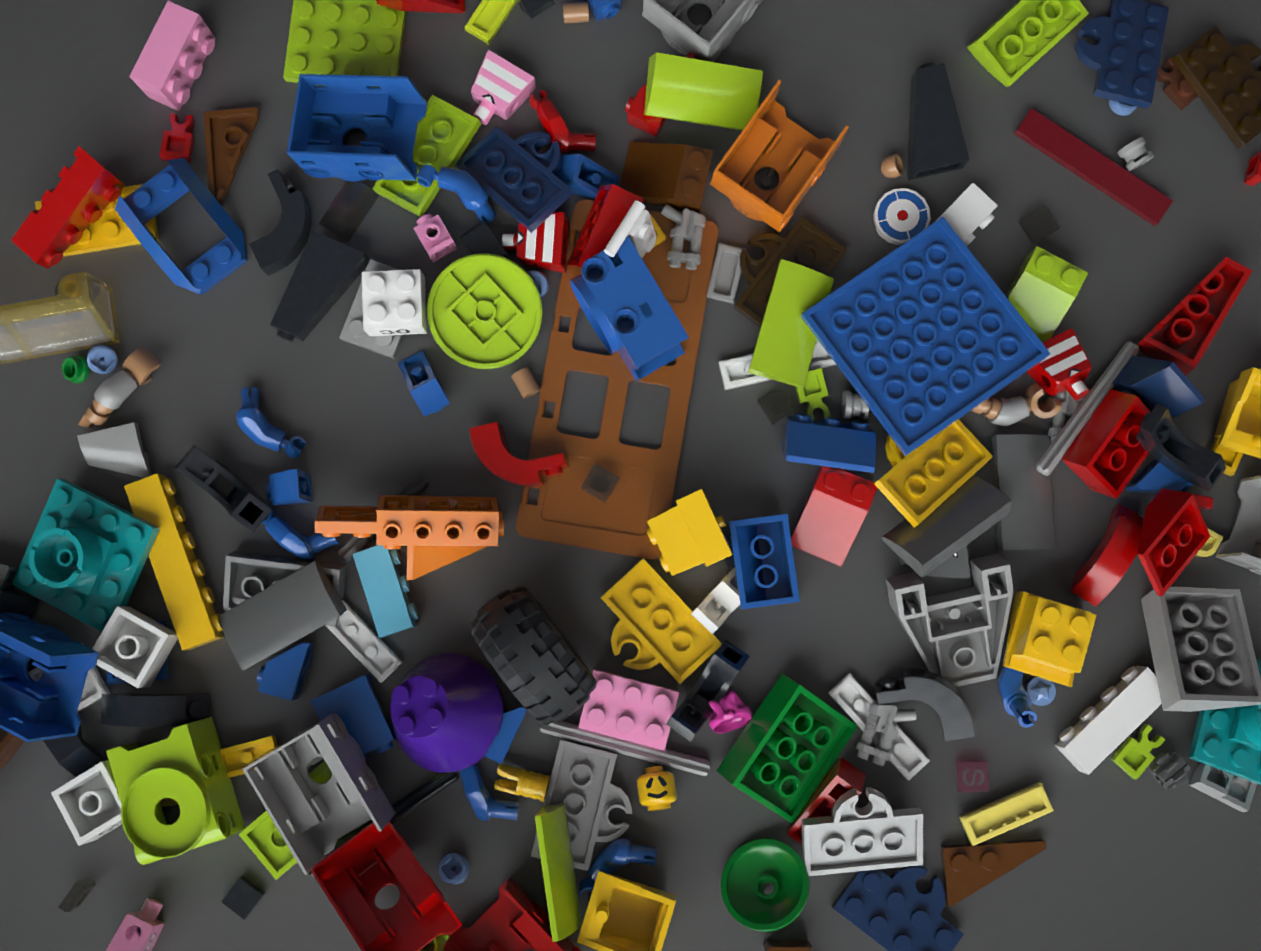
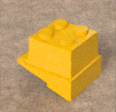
(1241, 415)
(689, 534)
(1047, 638)
(626, 916)

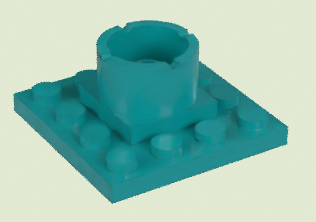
(85, 554)
(1230, 740)

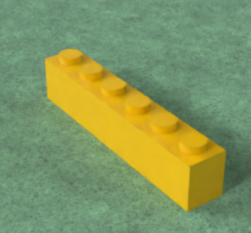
(175, 562)

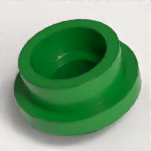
(75, 369)

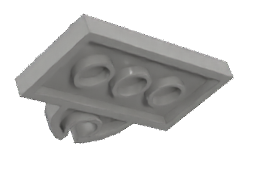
(584, 784)
(862, 837)

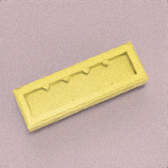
(1006, 813)

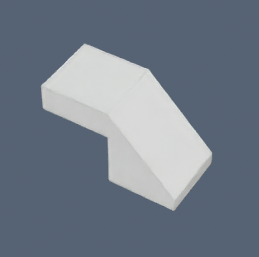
(718, 603)

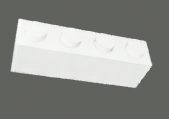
(968, 212)
(1111, 720)

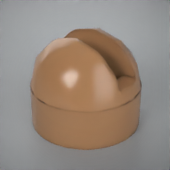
(892, 166)

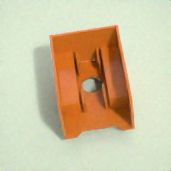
(777, 144)

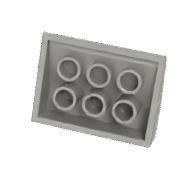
(1201, 649)

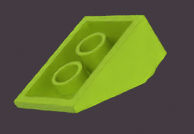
(1045, 290)

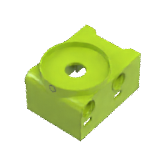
(181, 771)

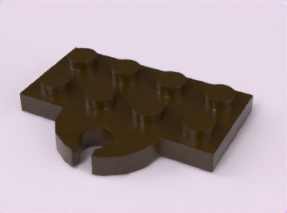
(1225, 83)
(803, 246)

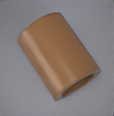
(575, 12)
(525, 383)

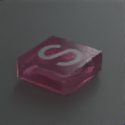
(972, 776)

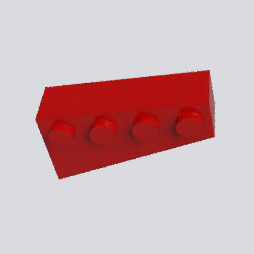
(68, 209)
(1195, 320)

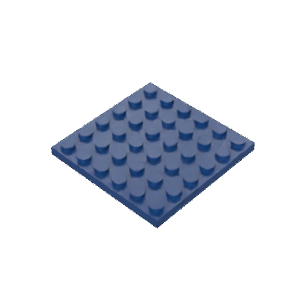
(924, 336)

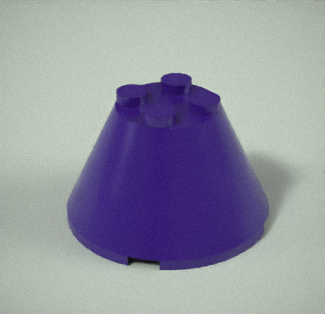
(446, 712)

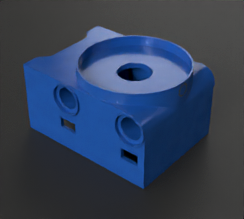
(347, 102)
(629, 310)
(51, 704)

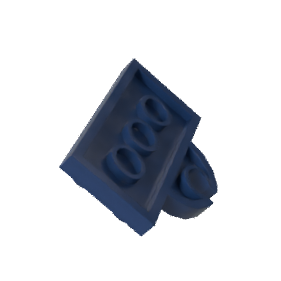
(1125, 50)
(519, 175)
(896, 912)

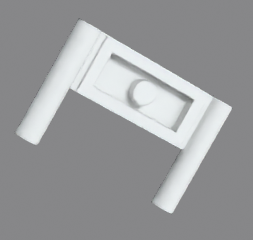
(636, 226)

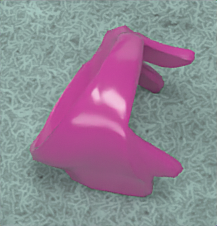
(729, 713)

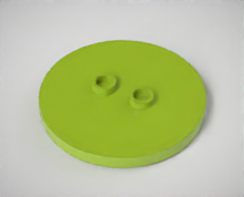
(484, 311)

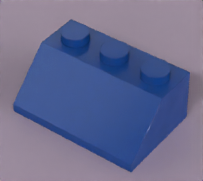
(829, 443)
(764, 561)

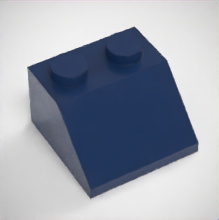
(1158, 383)

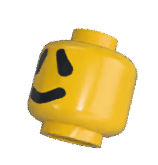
(656, 788)

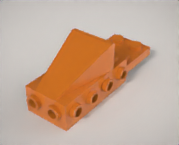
(430, 526)

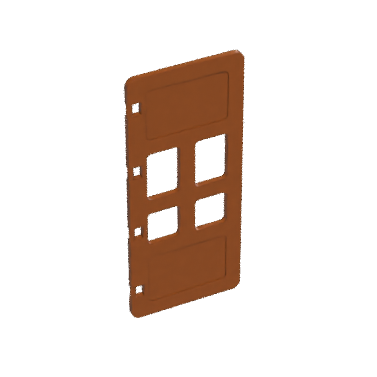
(646, 475)

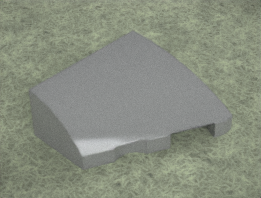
(116, 450)
(1224, 786)

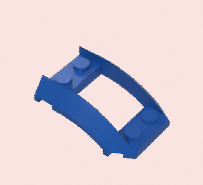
(158, 195)

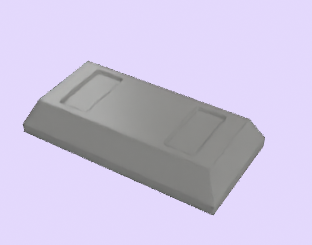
(725, 274)

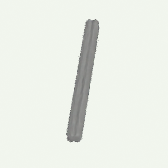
(1085, 410)
(668, 757)

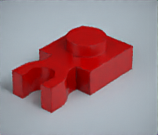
(178, 142)

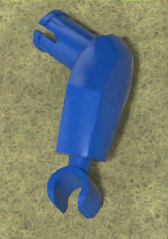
(461, 182)
(259, 430)
(296, 542)
(1015, 697)
(480, 798)
(617, 856)

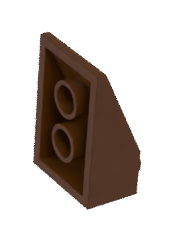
(667, 174)

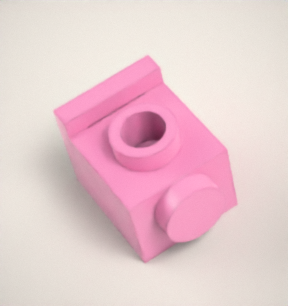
(436, 246)

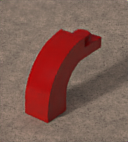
(494, 453)
(1111, 558)

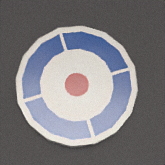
(901, 215)

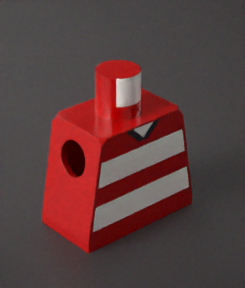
(544, 247)
(1064, 367)

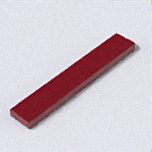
(1093, 167)

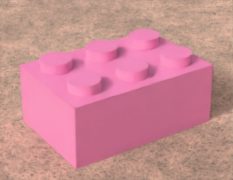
(173, 56)
(629, 709)

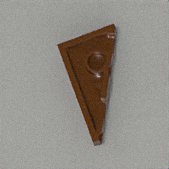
(226, 142)
(973, 867)

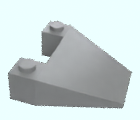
(958, 630)

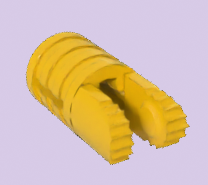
(528, 785)

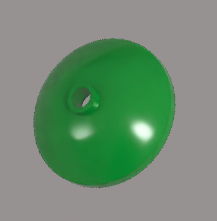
(748, 874)

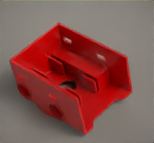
(364, 866)
(509, 925)

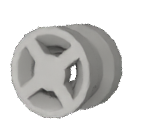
(1135, 151)
(853, 405)

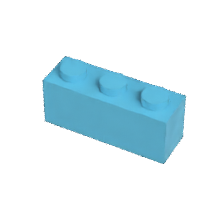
(386, 590)

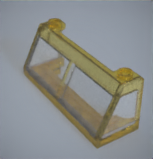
(59, 324)

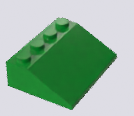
(786, 748)

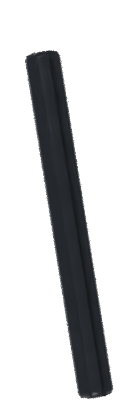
(409, 802)

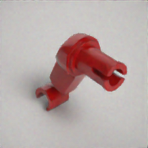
(555, 126)

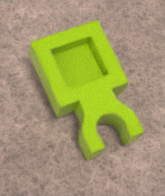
(813, 391)
(1134, 754)

